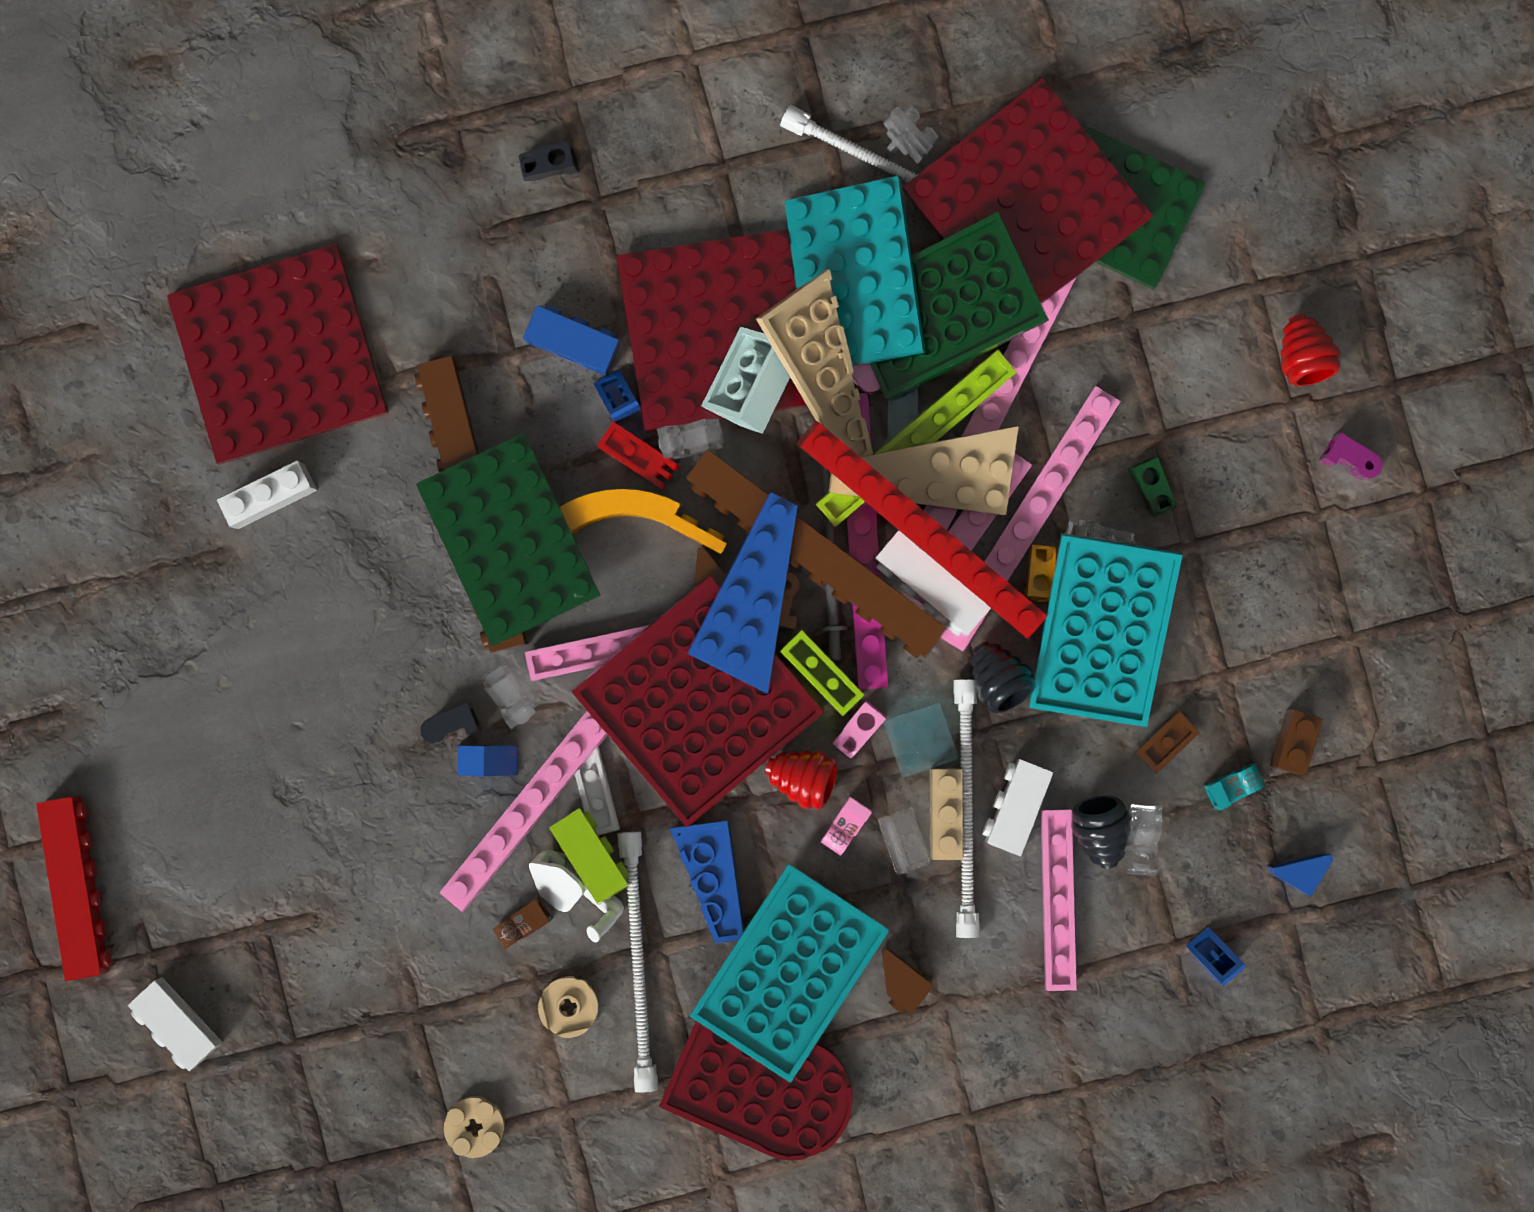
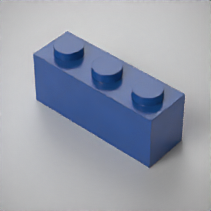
(572, 339)

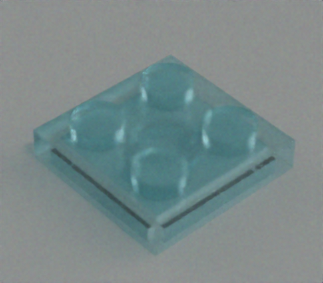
(920, 740)

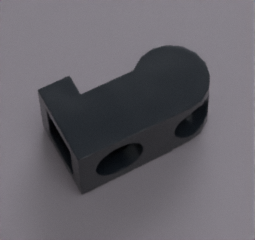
(548, 161)
(440, 726)

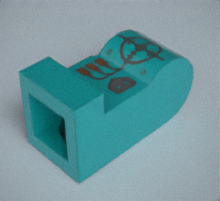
(1234, 786)

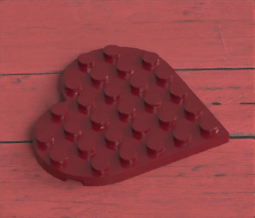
(754, 1105)

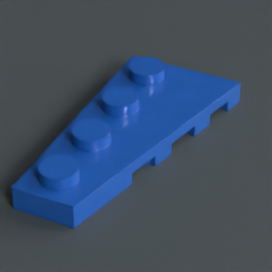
(713, 874)

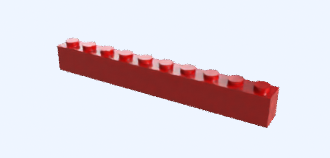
(921, 529)

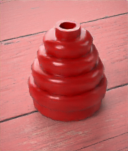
(1308, 352)
(803, 777)

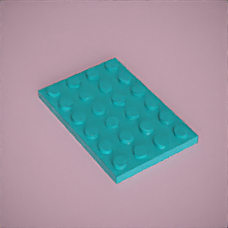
(866, 246)
(1105, 629)
(789, 973)

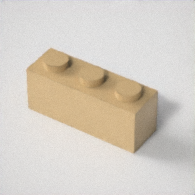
(946, 814)

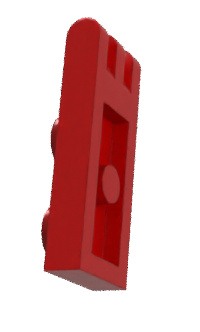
(636, 455)

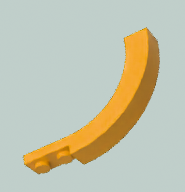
(637, 503)

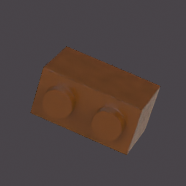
(1296, 742)

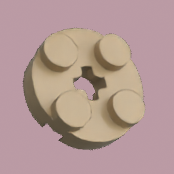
(559, 1021)
(464, 1141)

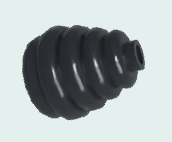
(1000, 677)
(1102, 829)

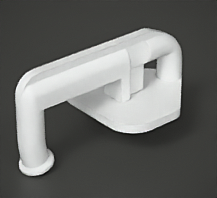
(563, 887)

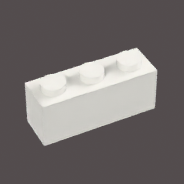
(267, 495)
(1017, 806)
(174, 1024)

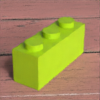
(822, 673)
(590, 855)

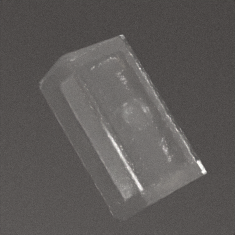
(904, 841)

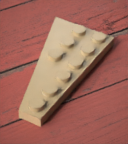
(817, 358)
(950, 473)

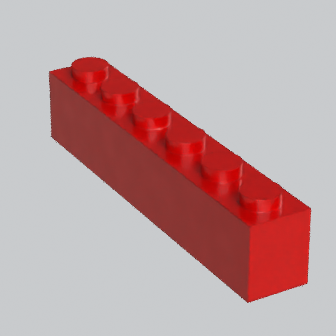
(73, 888)

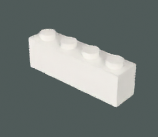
(932, 584)

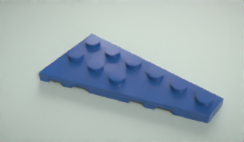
(746, 612)

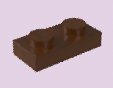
(1167, 742)

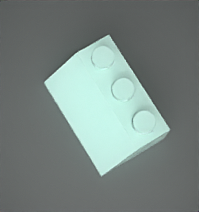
(748, 382)

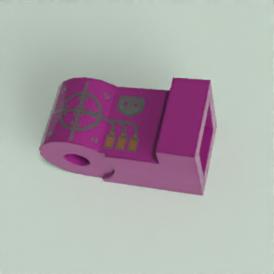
(1359, 459)

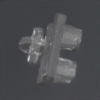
(907, 136)

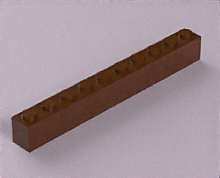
(452, 435)
(823, 559)

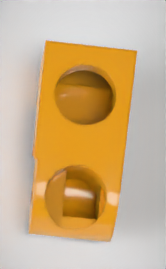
(1040, 572)

